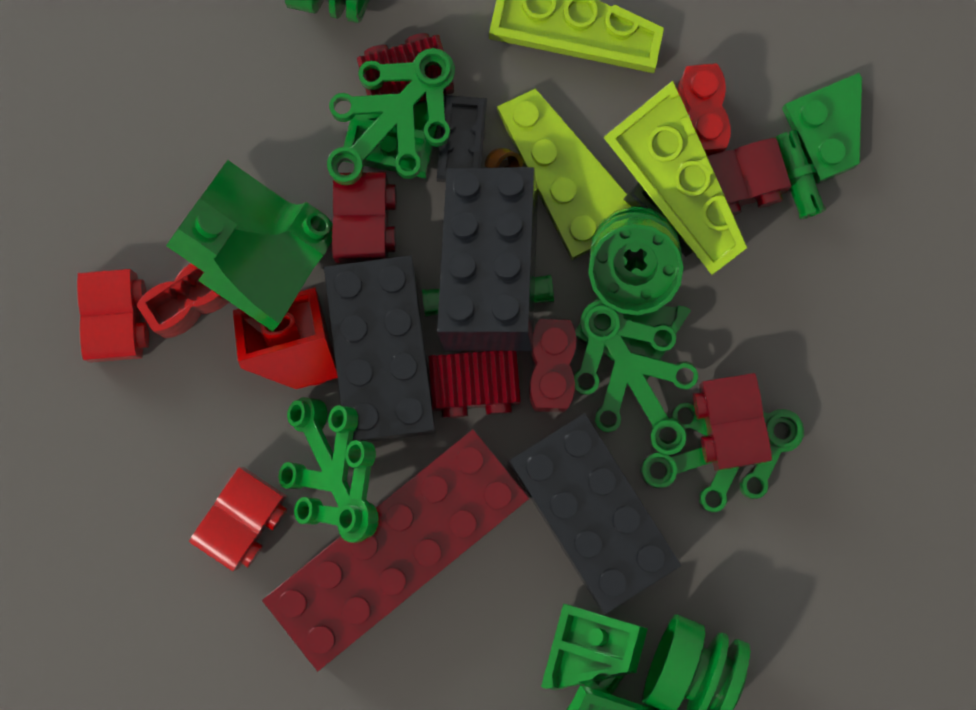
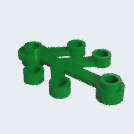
(395, 110)
(631, 369)
(724, 478)
(354, 515)

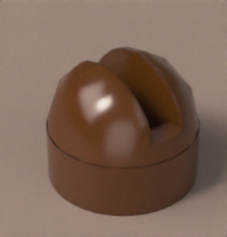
(496, 156)

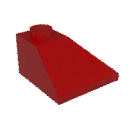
(293, 353)

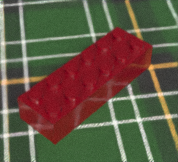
(416, 537)

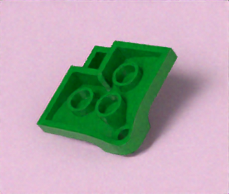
(252, 244)

